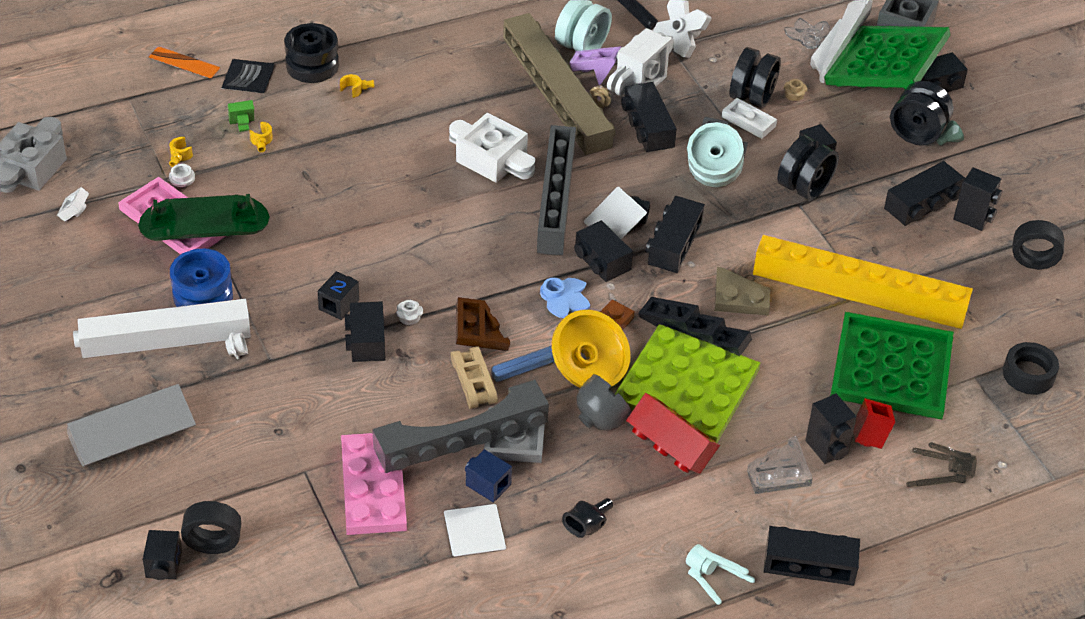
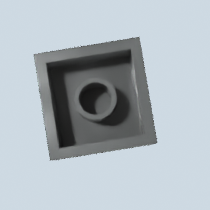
(908, 13)

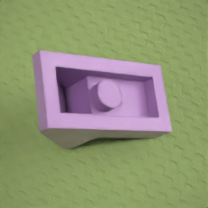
(598, 59)

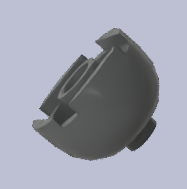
(600, 405)

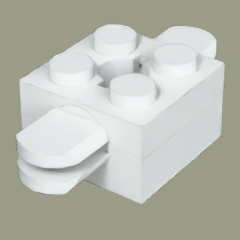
(641, 61)
(492, 148)

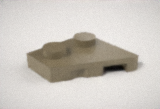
(740, 294)

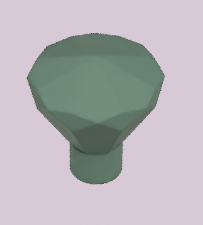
(951, 133)

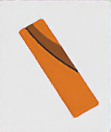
(184, 62)

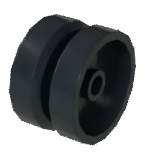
(311, 53)
(755, 77)
(921, 113)
(808, 167)

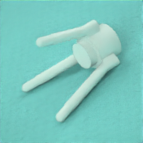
(705, 562)

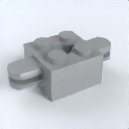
(31, 154)

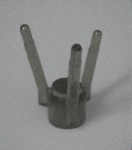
(960, 464)

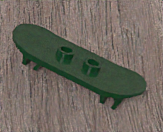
(203, 217)

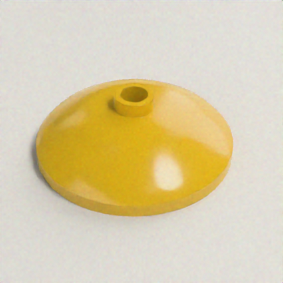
(598, 339)

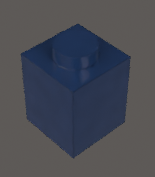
(488, 475)

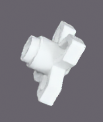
(683, 26)

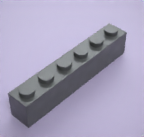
(556, 190)

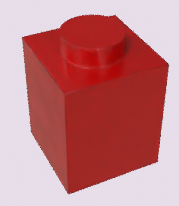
(873, 424)

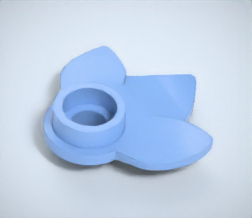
(564, 296)

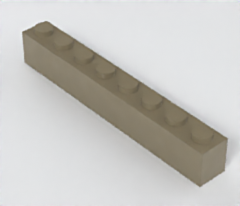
(558, 83)

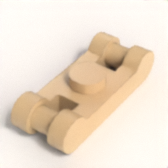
(474, 376)

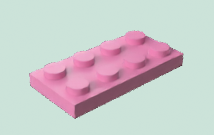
(142, 199)
(371, 496)

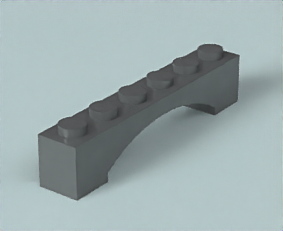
(405, 445)

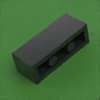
(649, 117)
(924, 193)
(675, 234)
(812, 555)

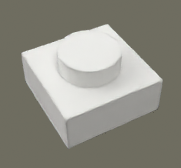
(73, 204)

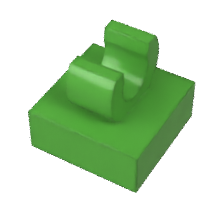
(241, 113)

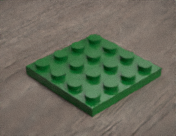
(887, 56)
(893, 364)

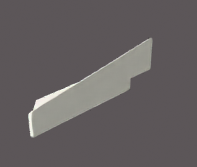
(840, 36)

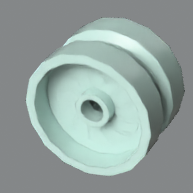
(583, 25)
(715, 154)

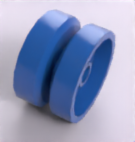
(200, 278)

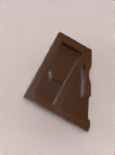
(478, 326)

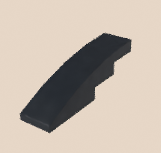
(688, 320)

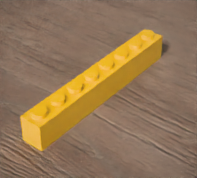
(862, 281)

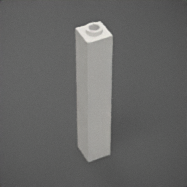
(161, 328)

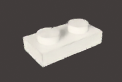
(749, 118)

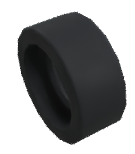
(1038, 259)
(1036, 354)
(211, 514)

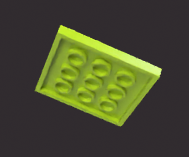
(691, 379)

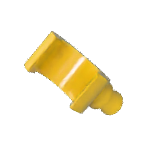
(356, 82)
(262, 140)
(178, 153)

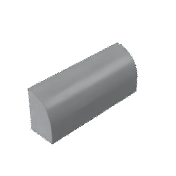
(130, 425)

